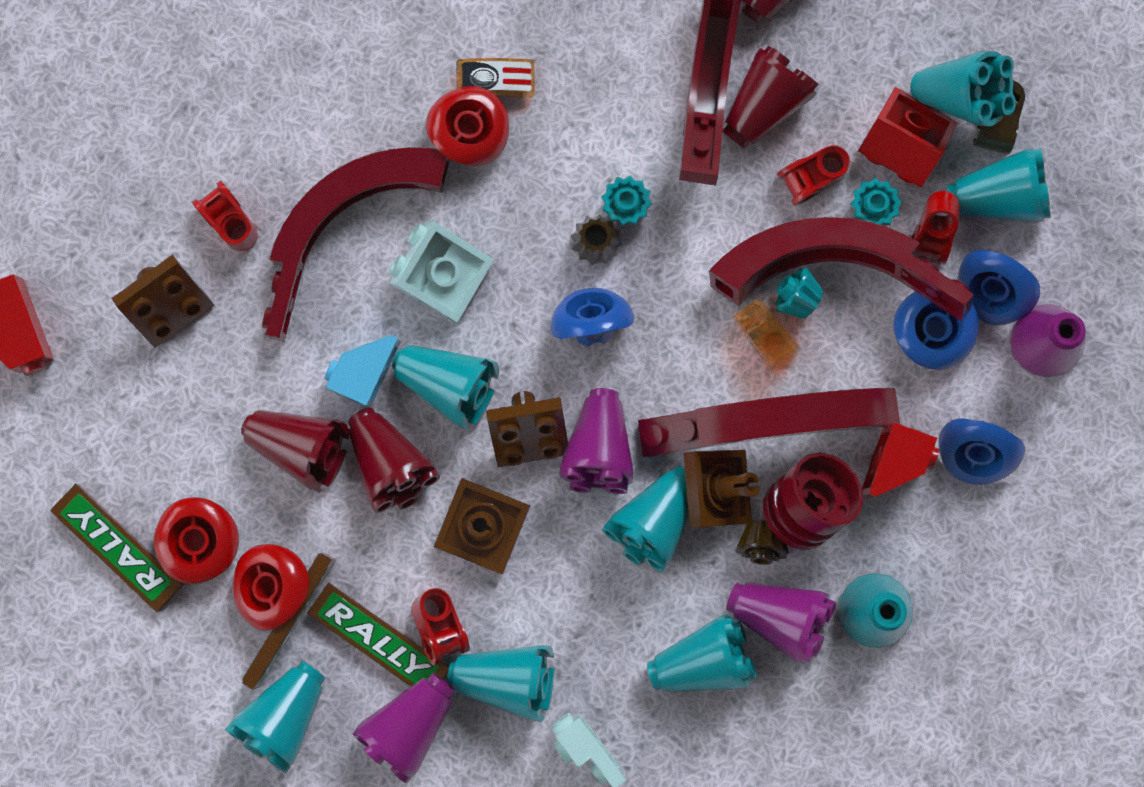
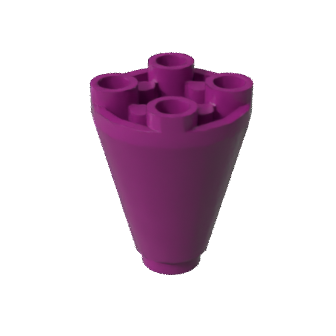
(1041, 347)
(599, 446)
(783, 616)
(406, 726)

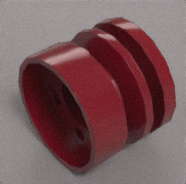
(813, 501)

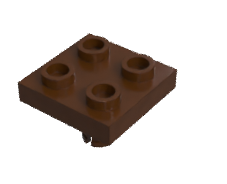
(162, 301)
(527, 430)
(719, 488)
(482, 526)

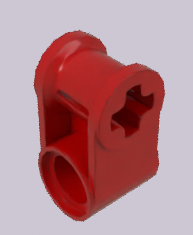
(809, 178)
(223, 214)
(937, 232)
(439, 628)

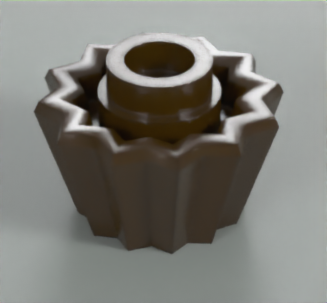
(595, 239)
(761, 544)

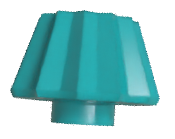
(626, 200)
(876, 202)
(798, 294)

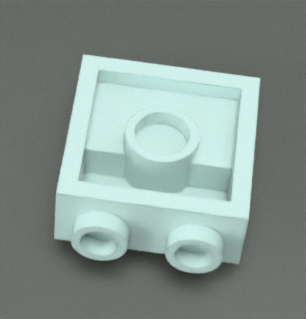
(440, 270)
(579, 744)

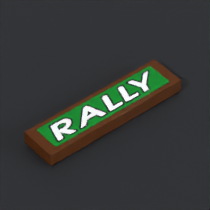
(116, 547)
(373, 636)
(278, 637)

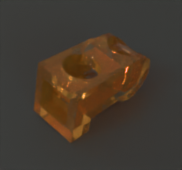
(766, 335)

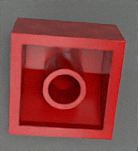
(908, 137)
(898, 458)

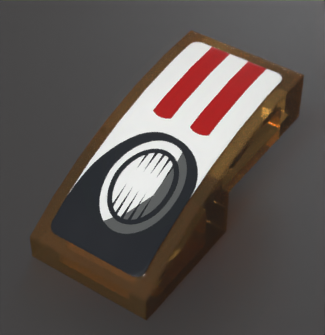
(499, 75)

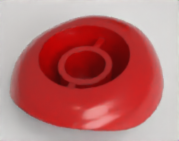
(469, 126)
(195, 540)
(269, 585)

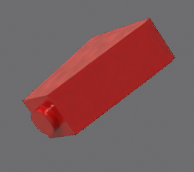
(21, 334)

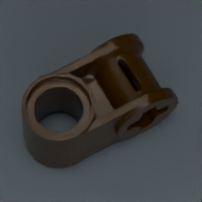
(1003, 134)

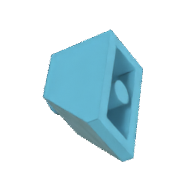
(362, 370)

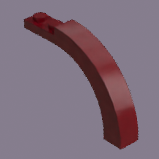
(708, 91)
(326, 200)
(835, 241)
(769, 419)

